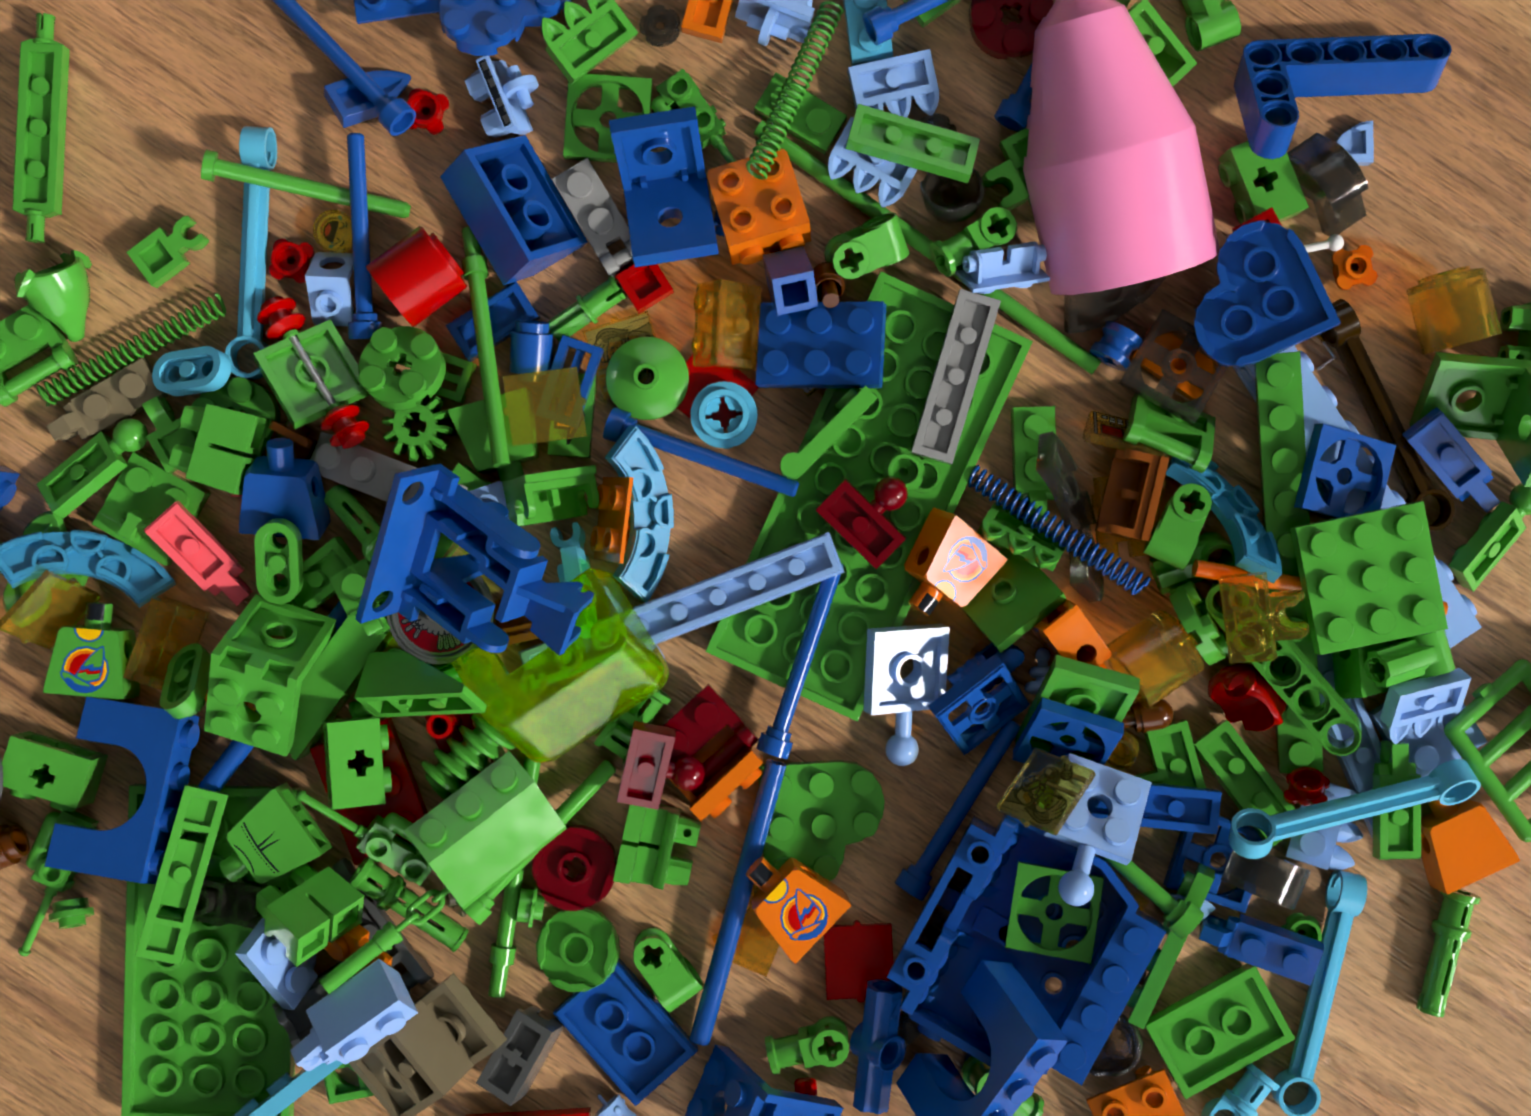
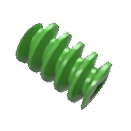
(465, 757)

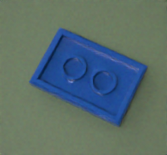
(627, 1033)

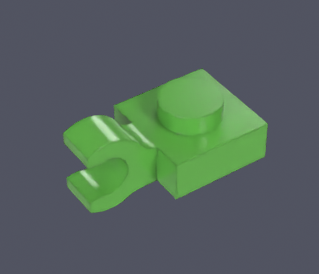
(168, 430)
(349, 588)

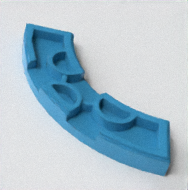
(649, 513)
(1252, 546)
(85, 555)

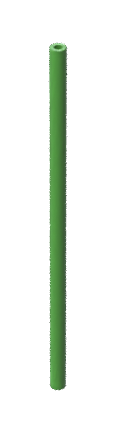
(921, 244)

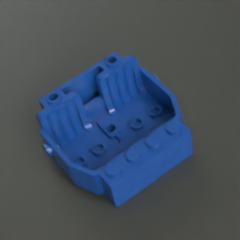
(1089, 995)

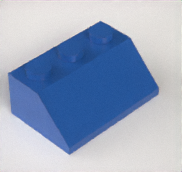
(512, 208)

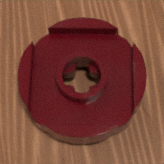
(1001, 39)
(585, 889)

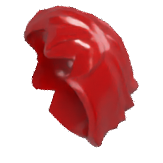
(1246, 697)

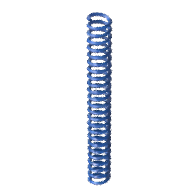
(1126, 579)

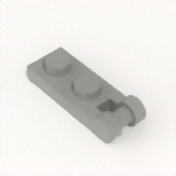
(595, 214)

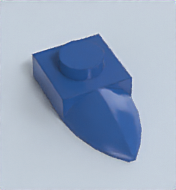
(352, 105)

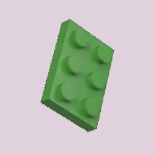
(1085, 688)
(1218, 1030)

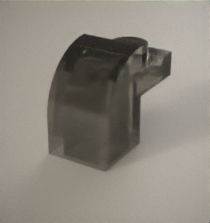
(1330, 180)
(1268, 877)

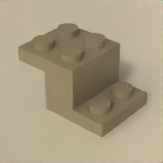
(430, 1051)

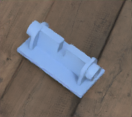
(987, 271)

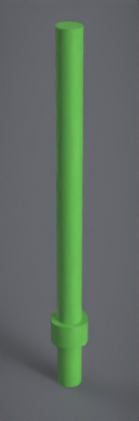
(476, 271)
(503, 951)

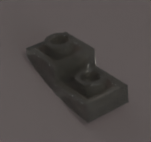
(228, 902)

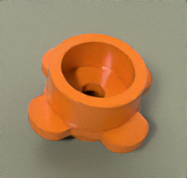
(1342, 270)

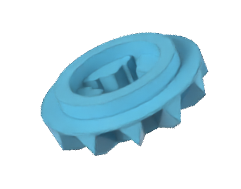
(737, 400)

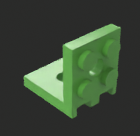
(1497, 410)
(264, 672)

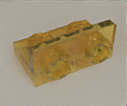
(726, 325)

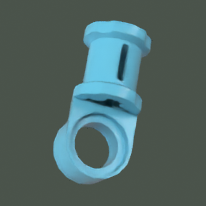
(1245, 1095)

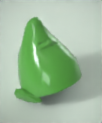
(59, 293)

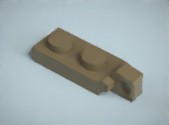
(107, 403)

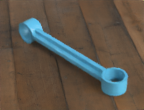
(257, 150)
(1448, 783)
(1344, 900)

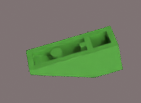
(406, 686)

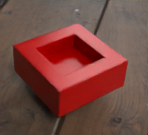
(644, 286)

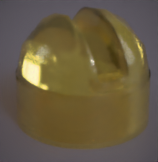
(1119, 758)

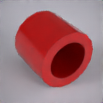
(418, 275)

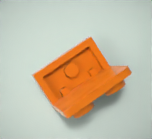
(759, 213)
(741, 771)

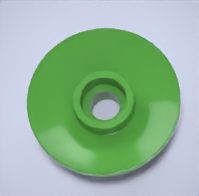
(652, 399)

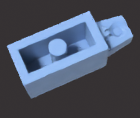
(355, 1017)

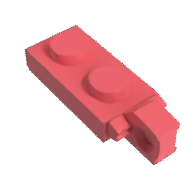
(198, 553)

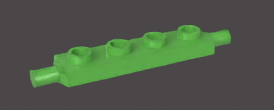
(41, 128)

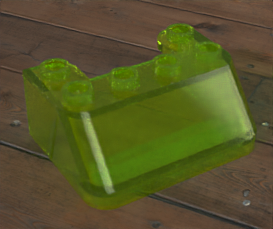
(571, 696)

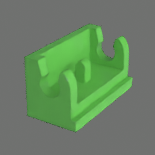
(551, 495)

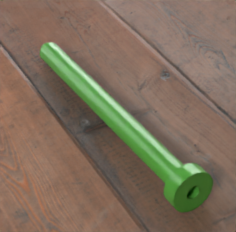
(216, 167)

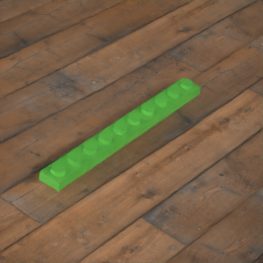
(1281, 467)

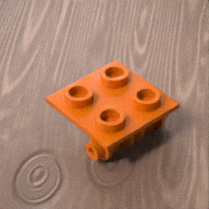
(610, 535)
(1145, 1096)

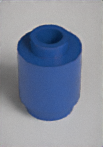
(531, 347)

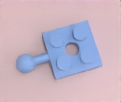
(889, 693)
(1107, 837)

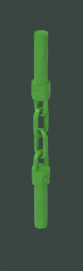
(381, 941)

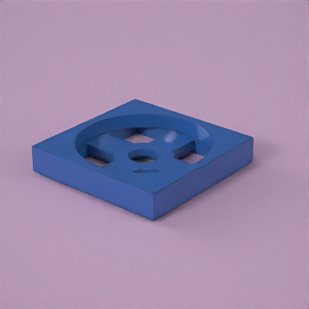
(1374, 485)
(988, 719)
(1076, 721)
(1234, 899)

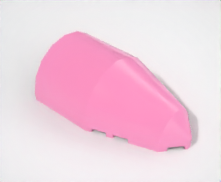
(1111, 156)

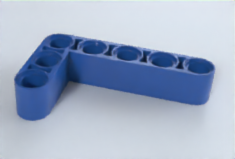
(1283, 69)

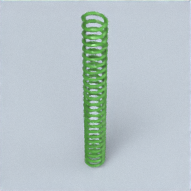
(787, 84)
(42, 392)

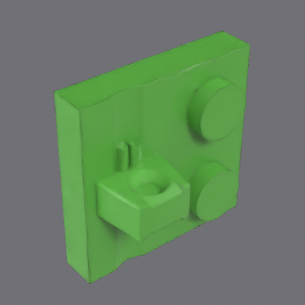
(141, 497)

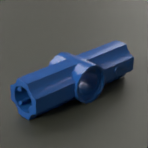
(877, 1046)

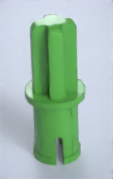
(587, 309)

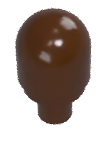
(828, 284)
(1154, 718)

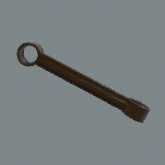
(1382, 413)

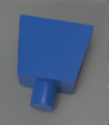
(284, 489)

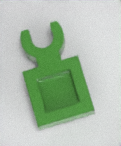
(162, 255)

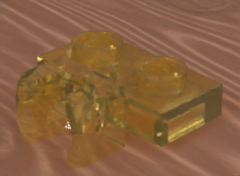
(1256, 617)

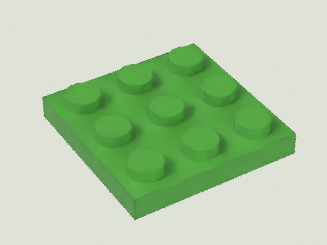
(1369, 578)

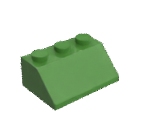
(485, 829)

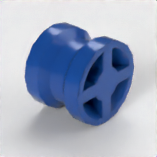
(1116, 345)

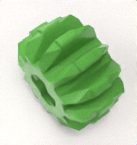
(408, 440)

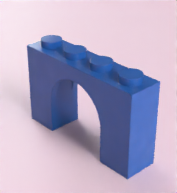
(139, 845)
(1021, 1043)

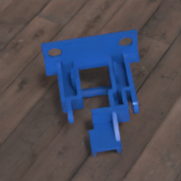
(438, 587)

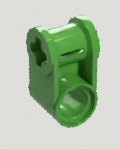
(873, 245)
(1177, 531)
(670, 974)

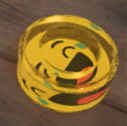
(333, 231)

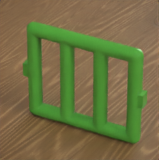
(1485, 698)

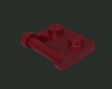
(699, 723)

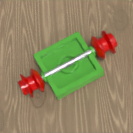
(311, 372)

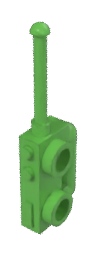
(682, 93)
(380, 840)
(53, 878)

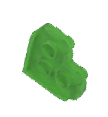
(821, 812)

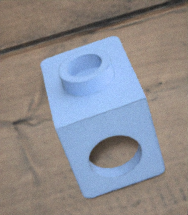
(330, 288)

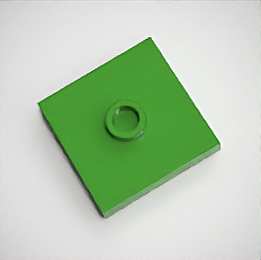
(1013, 601)

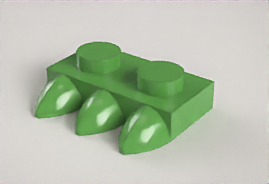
(589, 36)
(1010, 533)

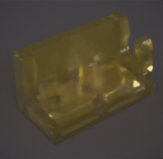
(164, 632)

